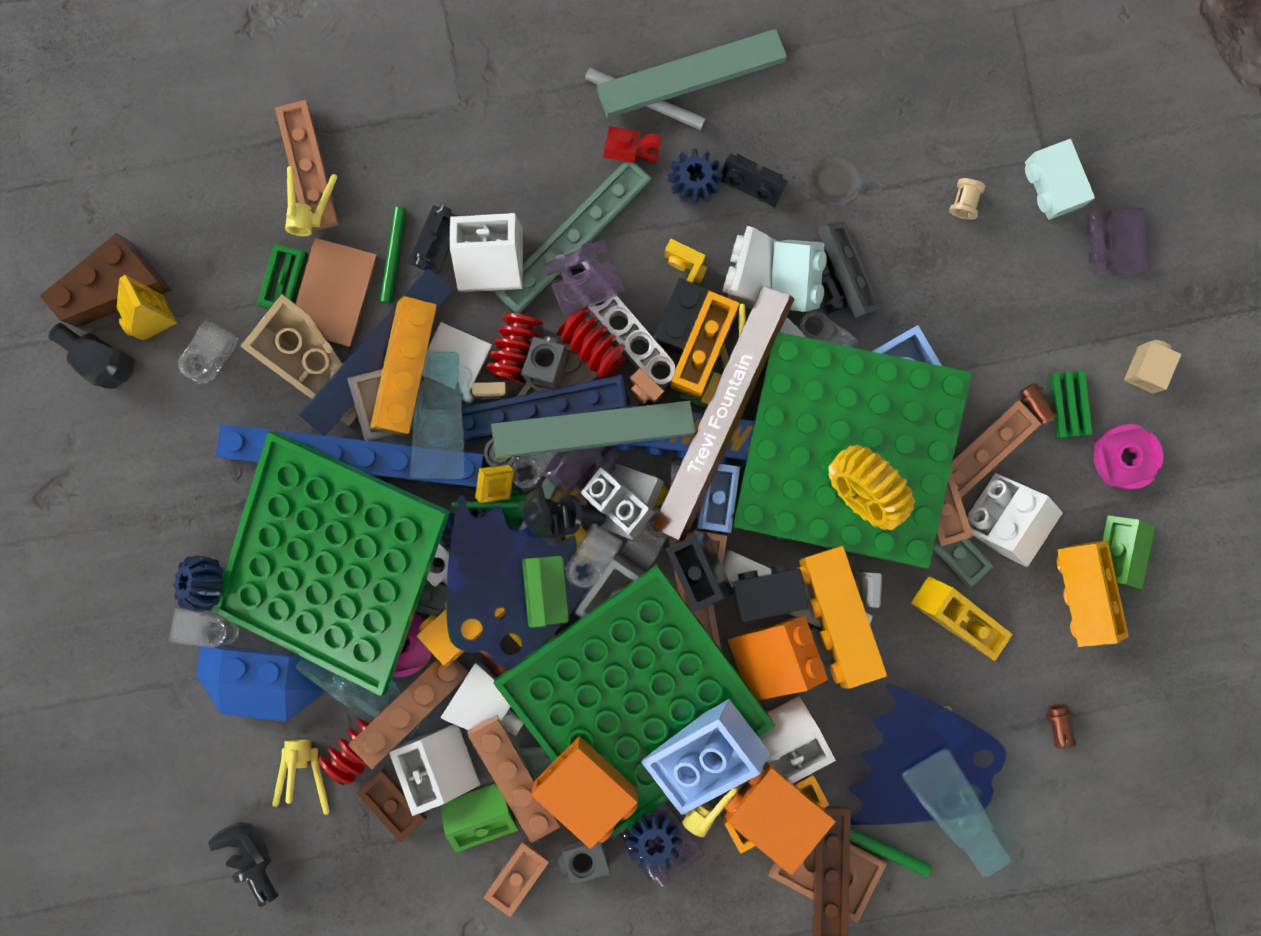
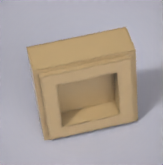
(491, 390)

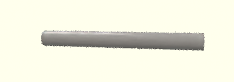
(663, 107)

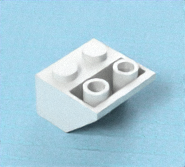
(487, 252)
(752, 269)
(1013, 519)
(795, 741)
(434, 768)

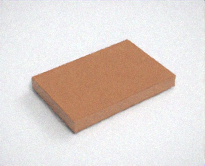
(336, 289)
(864, 875)

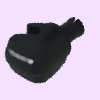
(93, 358)
(556, 519)
(251, 863)

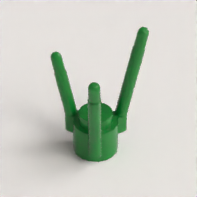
(511, 508)

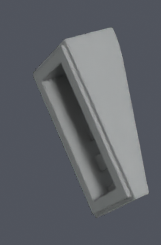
(869, 587)

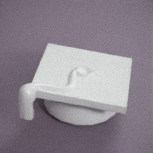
(471, 354)

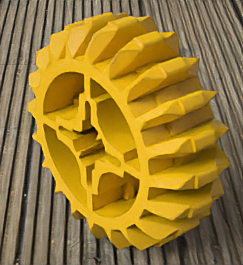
(871, 487)

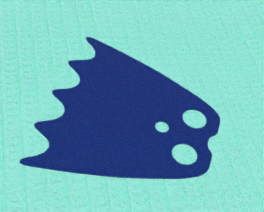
(488, 575)
(911, 735)

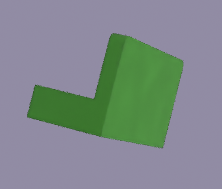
(1130, 548)
(545, 591)
(477, 818)

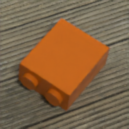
(778, 658)
(585, 793)
(778, 818)

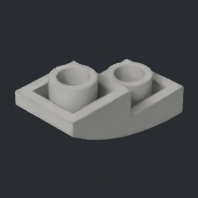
(617, 502)

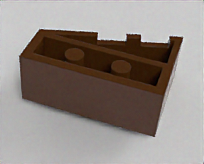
(93, 284)

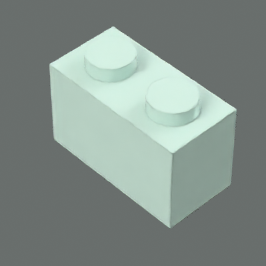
(1058, 179)
(799, 272)

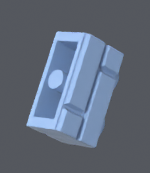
(719, 501)

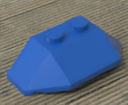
(255, 682)

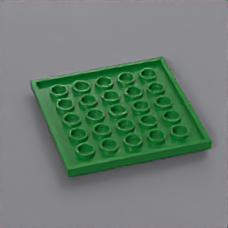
(836, 397)
(330, 562)
(627, 683)

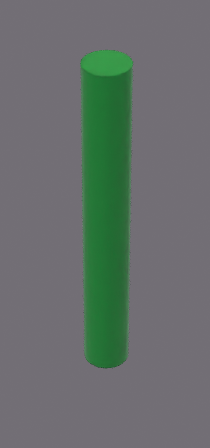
(393, 255)
(889, 852)

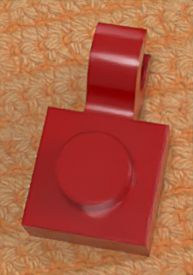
(627, 145)

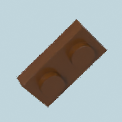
(390, 805)

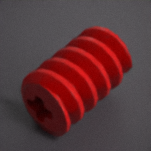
(592, 344)
(513, 346)
(344, 763)

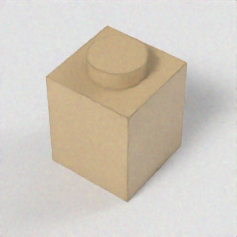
(1153, 366)

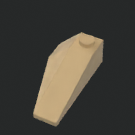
(295, 349)

